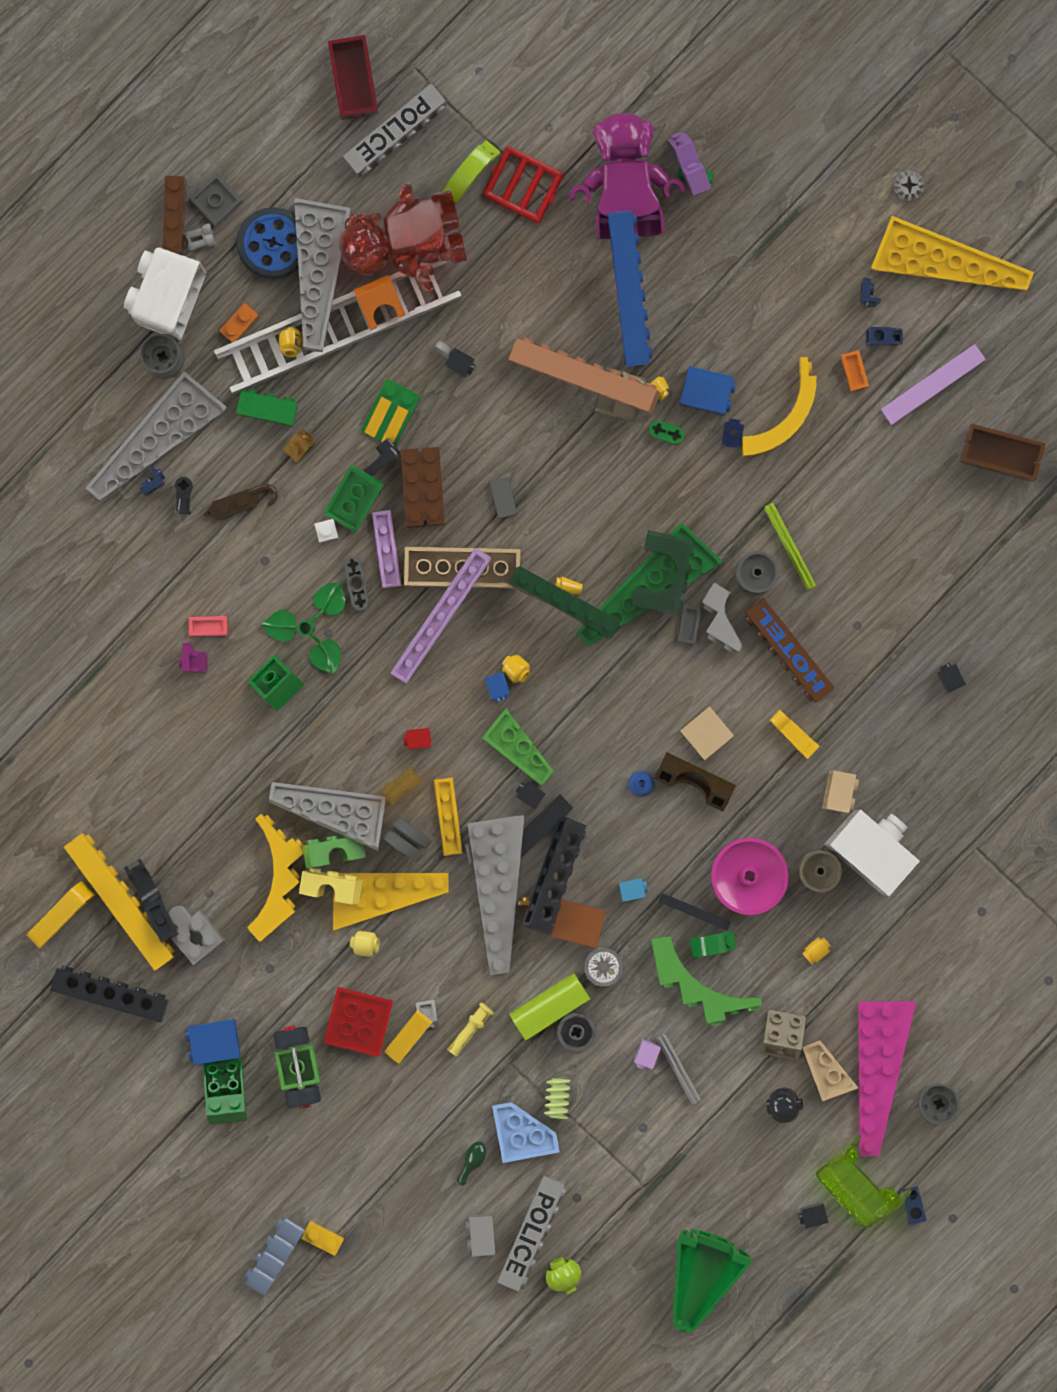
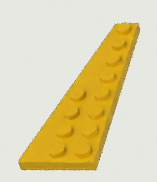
(926, 254)

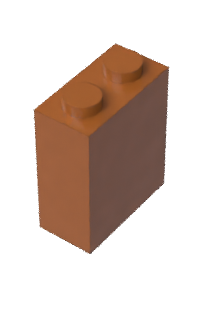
(578, 923)

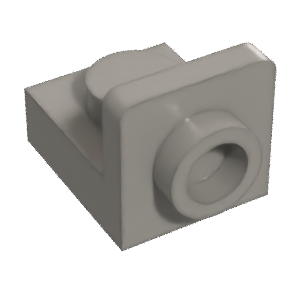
(428, 1008)

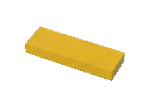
(408, 1036)

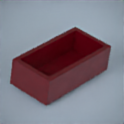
(353, 77)

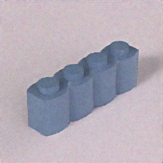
(275, 1255)

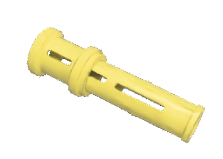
(475, 1022)

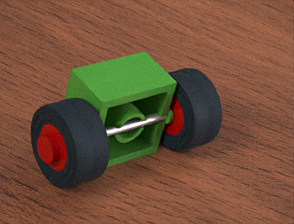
(297, 1067)

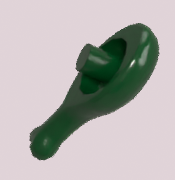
(473, 1159)

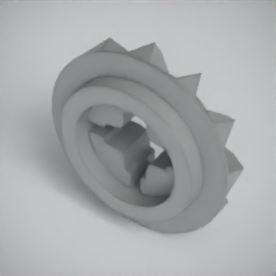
(903, 192)

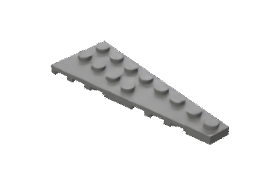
(170, 422)

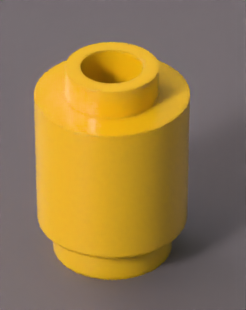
(816, 950)

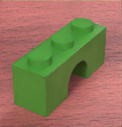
(317, 853)

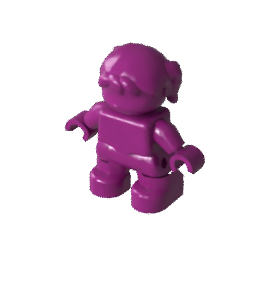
(625, 180)

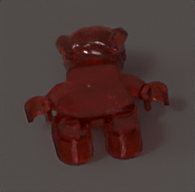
(411, 237)

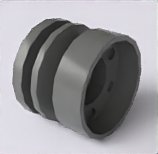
(161, 345)
(948, 1097)

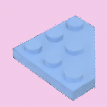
(521, 1134)

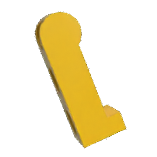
(794, 734)

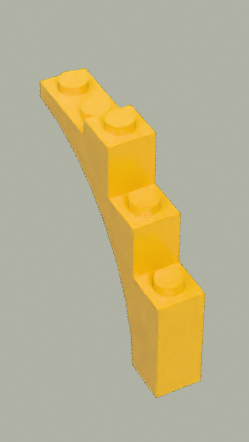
(284, 880)

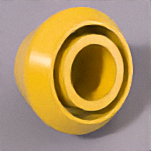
(661, 386)

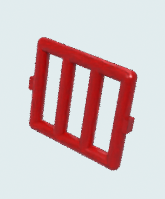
(524, 160)

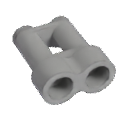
(207, 235)

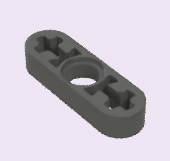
(349, 579)

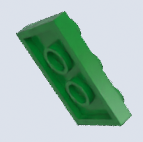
(353, 498)

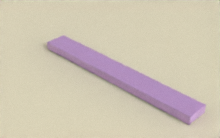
(440, 615)

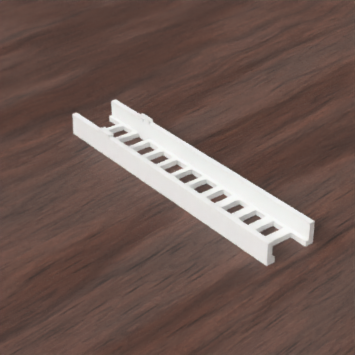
(339, 303)

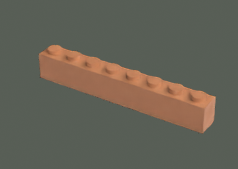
(584, 376)

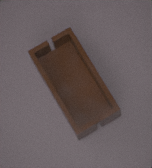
(1002, 452)
(422, 487)

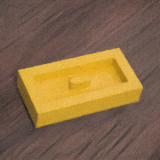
(322, 1238)

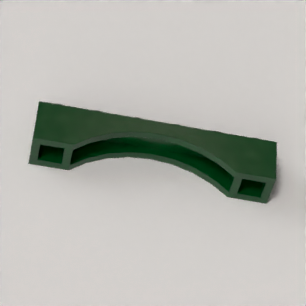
(565, 602)

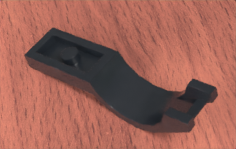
(152, 902)

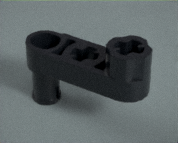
(387, 451)

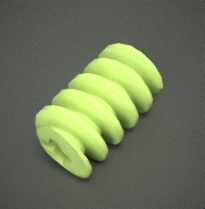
(557, 1098)

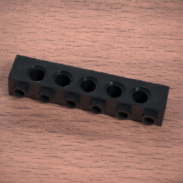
(552, 863)
(61, 985)

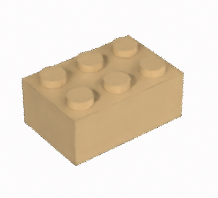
(840, 791)

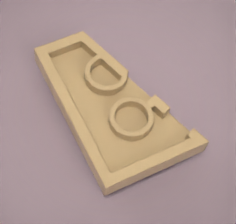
(827, 1072)

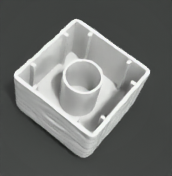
(166, 292)

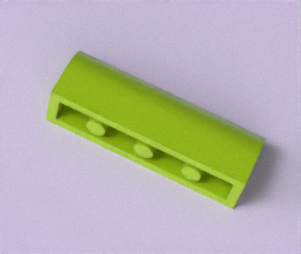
(549, 1006)

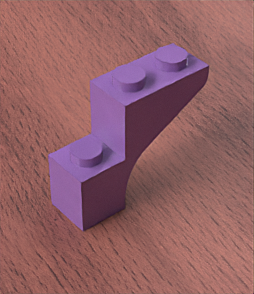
(689, 162)

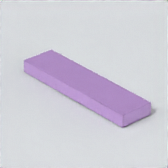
(386, 549)

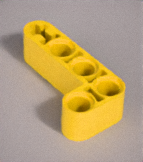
(60, 914)

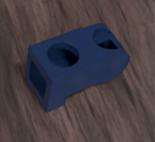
(884, 336)
(914, 1206)

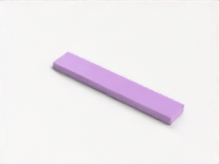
(932, 384)

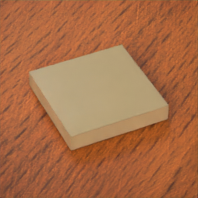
(706, 733)

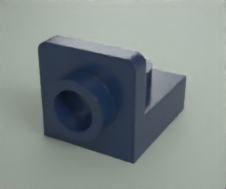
(866, 290)
(151, 485)

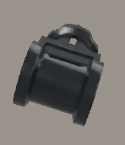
(183, 497)

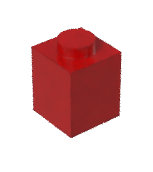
(417, 738)

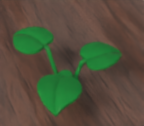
(282, 627)

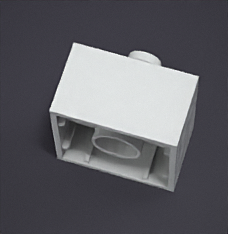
(874, 850)

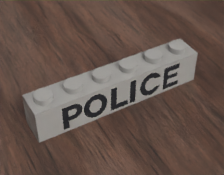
(394, 130)
(531, 1232)

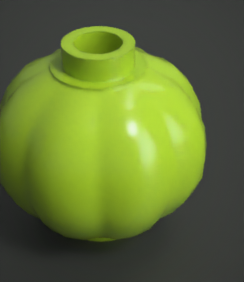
(563, 1275)

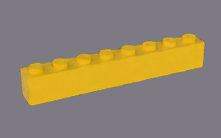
(118, 900)

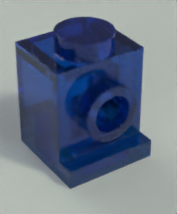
(729, 440)

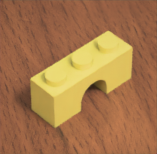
(346, 888)

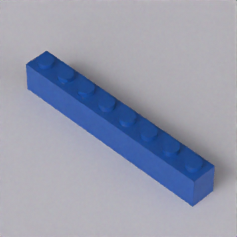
(628, 287)

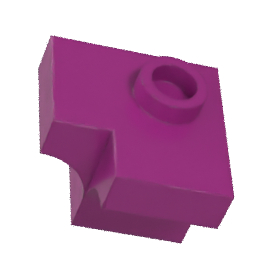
(192, 660)

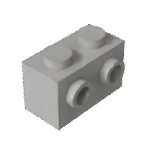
(482, 1235)

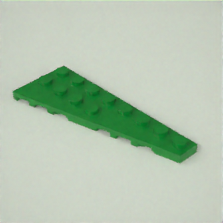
(657, 574)

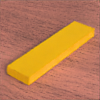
(448, 816)

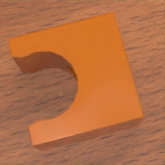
(376, 294)

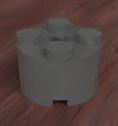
(566, 1026)

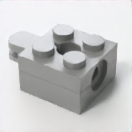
(196, 934)

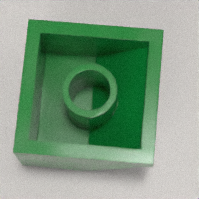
(275, 682)

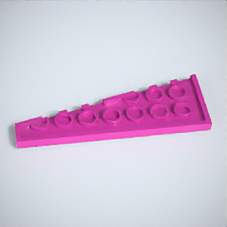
(881, 1047)

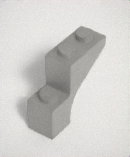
(720, 628)

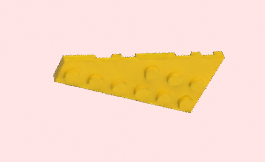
(387, 893)

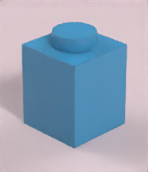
(633, 889)

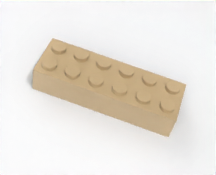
(440, 565)

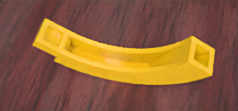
(781, 433)

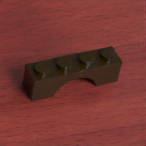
(676, 770)

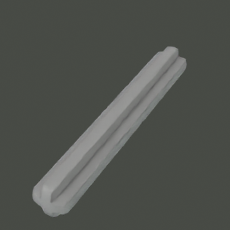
(678, 1069)

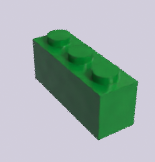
(267, 408)

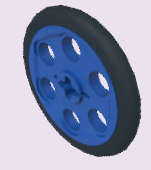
(247, 235)

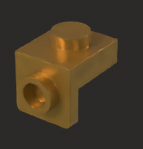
(299, 445)

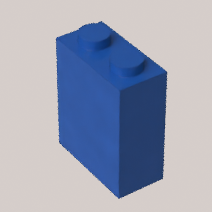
(707, 391)
(213, 1041)

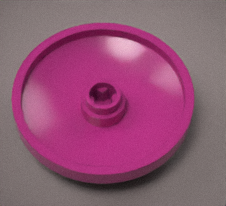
(749, 876)

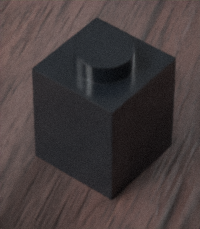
(460, 363)
(950, 677)
(530, 794)
(813, 1215)

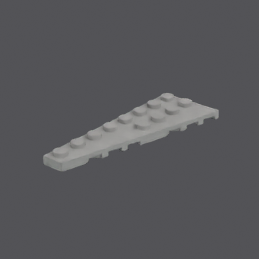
(318, 262)
(496, 863)

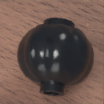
(784, 1105)

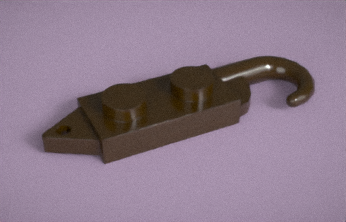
(240, 502)

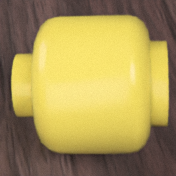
(365, 943)

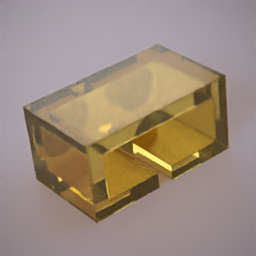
(395, 789)

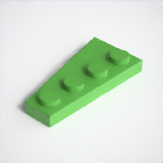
(515, 745)

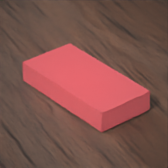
(208, 626)

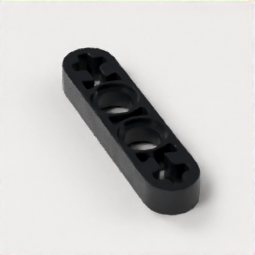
(694, 911)

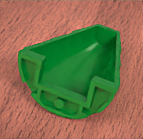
(703, 1275)

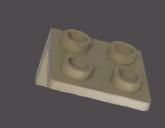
(783, 1035)

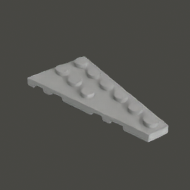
(343, 812)

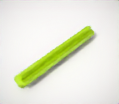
(789, 546)

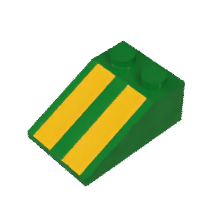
(391, 412)

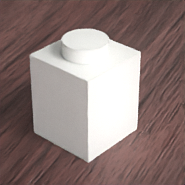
(326, 531)

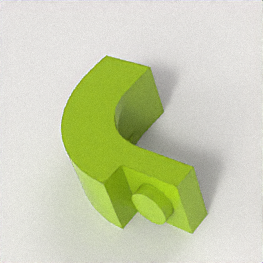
(471, 169)

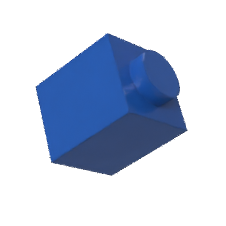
(497, 687)

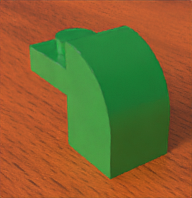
(713, 944)

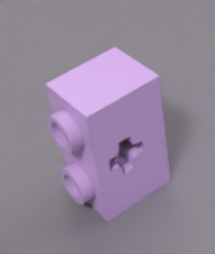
(646, 1055)

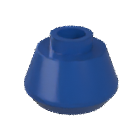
(634, 783)

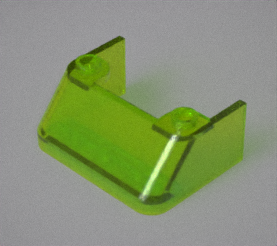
(855, 1189)

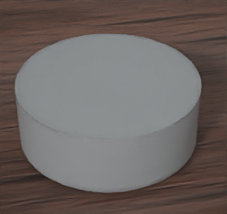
(443, 349)

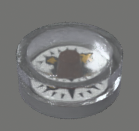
(603, 967)

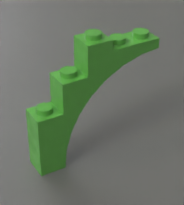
(714, 1004)

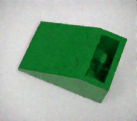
(224, 1091)

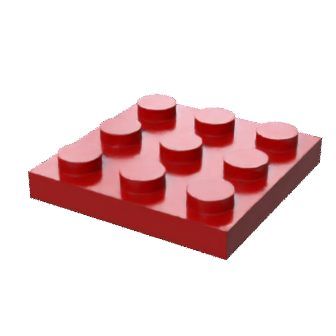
(358, 1021)

